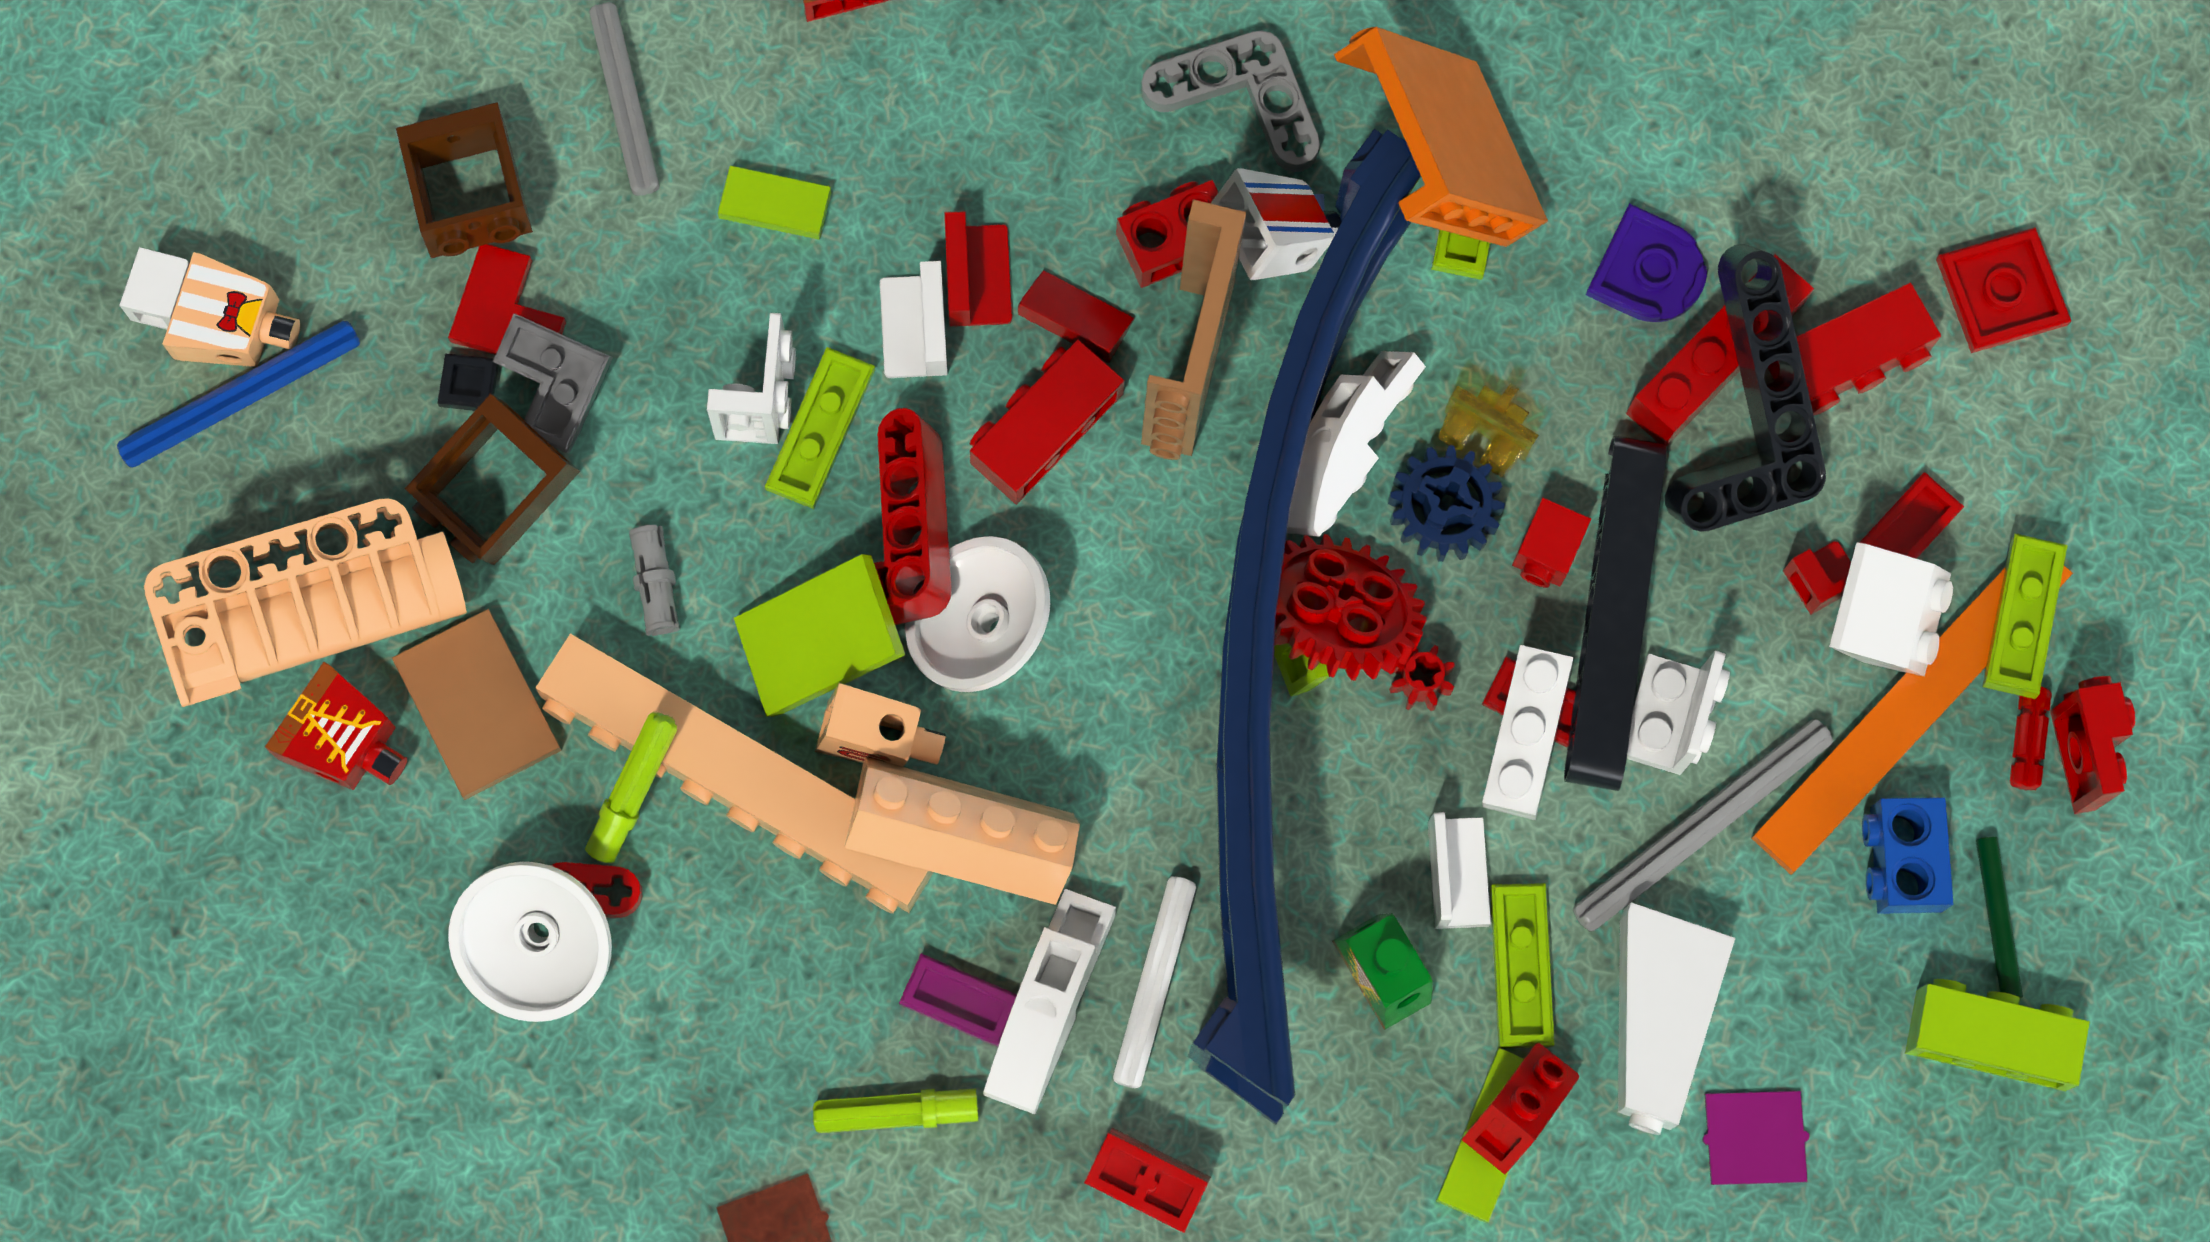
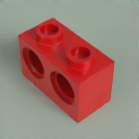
(1167, 221)

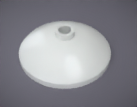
(988, 584)
(513, 966)

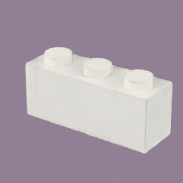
(1527, 732)

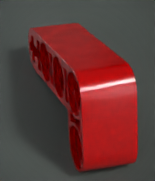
(911, 454)

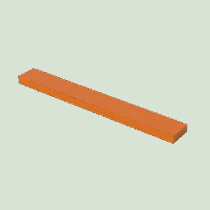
(1883, 736)

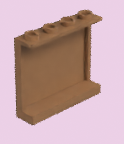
(1208, 269)

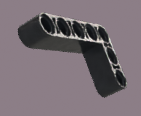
(1765, 406)

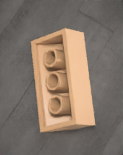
(962, 831)

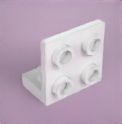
(753, 416)
(1673, 712)

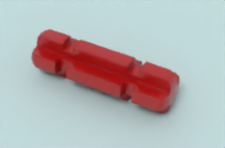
(2030, 741)

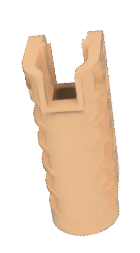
(306, 608)

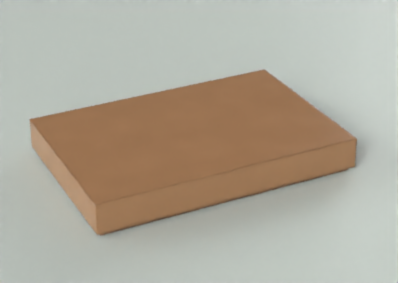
(476, 704)

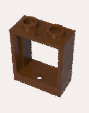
(433, 143)
(457, 452)

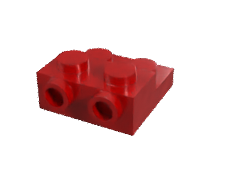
(2087, 732)

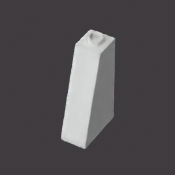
(1665, 1007)

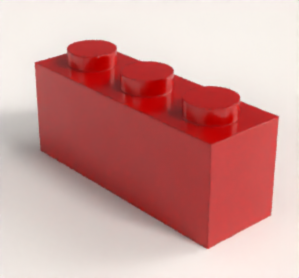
(1864, 346)
(1045, 420)

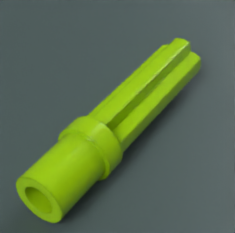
(621, 809)
(896, 1110)

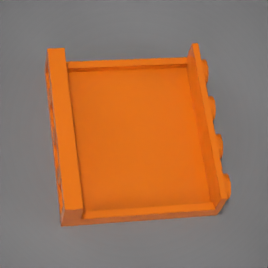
(1454, 136)

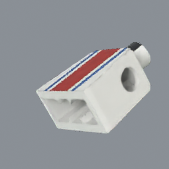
(1282, 225)

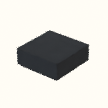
(466, 381)

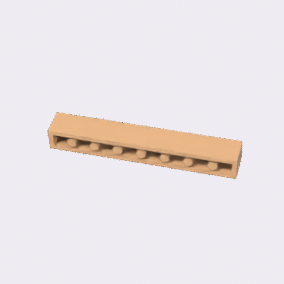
(724, 766)

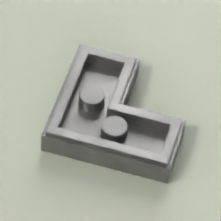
(566, 374)

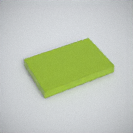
(819, 635)

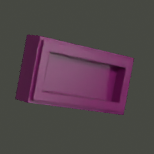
(958, 1000)

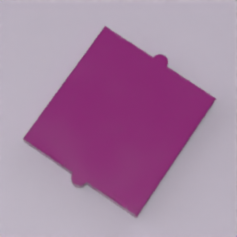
(1755, 1138)

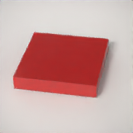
(2003, 290)

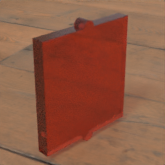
(776, 1215)

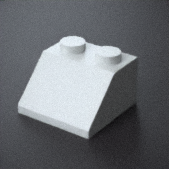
(1891, 610)

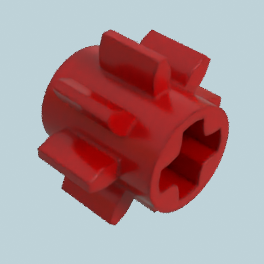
(1416, 690)

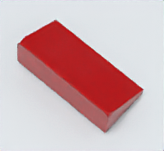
(1075, 315)

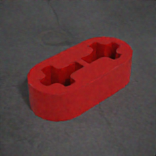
(604, 876)

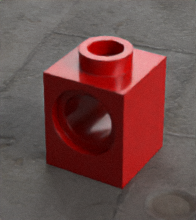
(1550, 544)

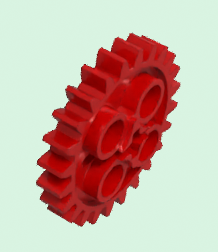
(1346, 608)

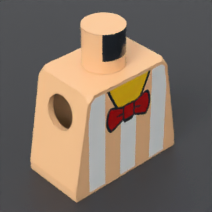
(226, 317)

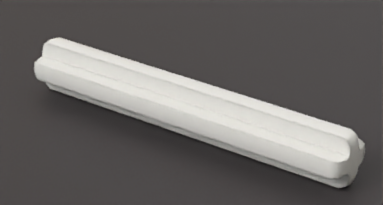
(1154, 982)

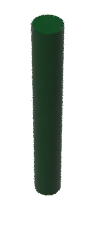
(1999, 916)

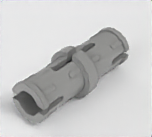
(654, 580)

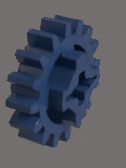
(1428, 493)

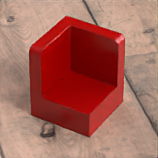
(1819, 575)

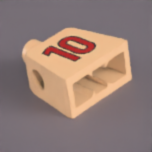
(853, 731)

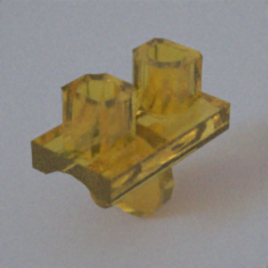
(1494, 418)

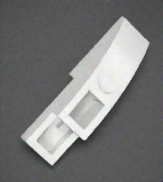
(1336, 443)
(1048, 1001)

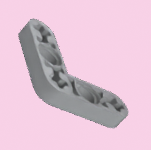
(1258, 81)

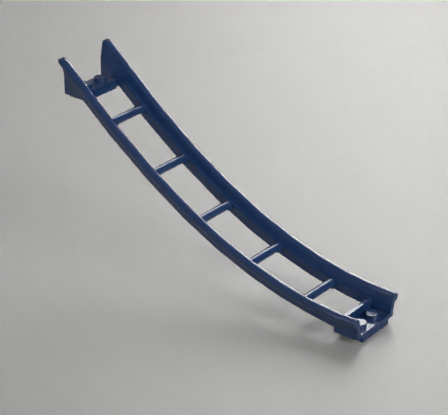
(1248, 1033)

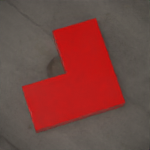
(493, 298)

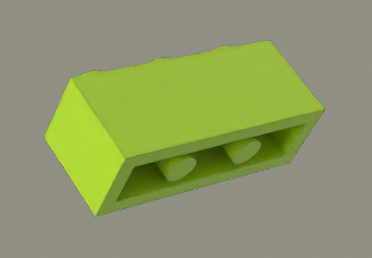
(1997, 1035)

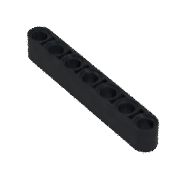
(1615, 614)

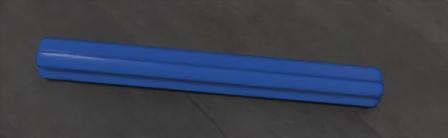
(238, 394)

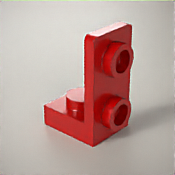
(1521, 1108)

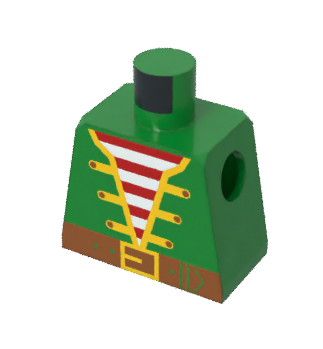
(1386, 968)

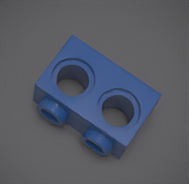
(1924, 857)

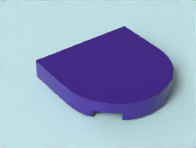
(1649, 269)

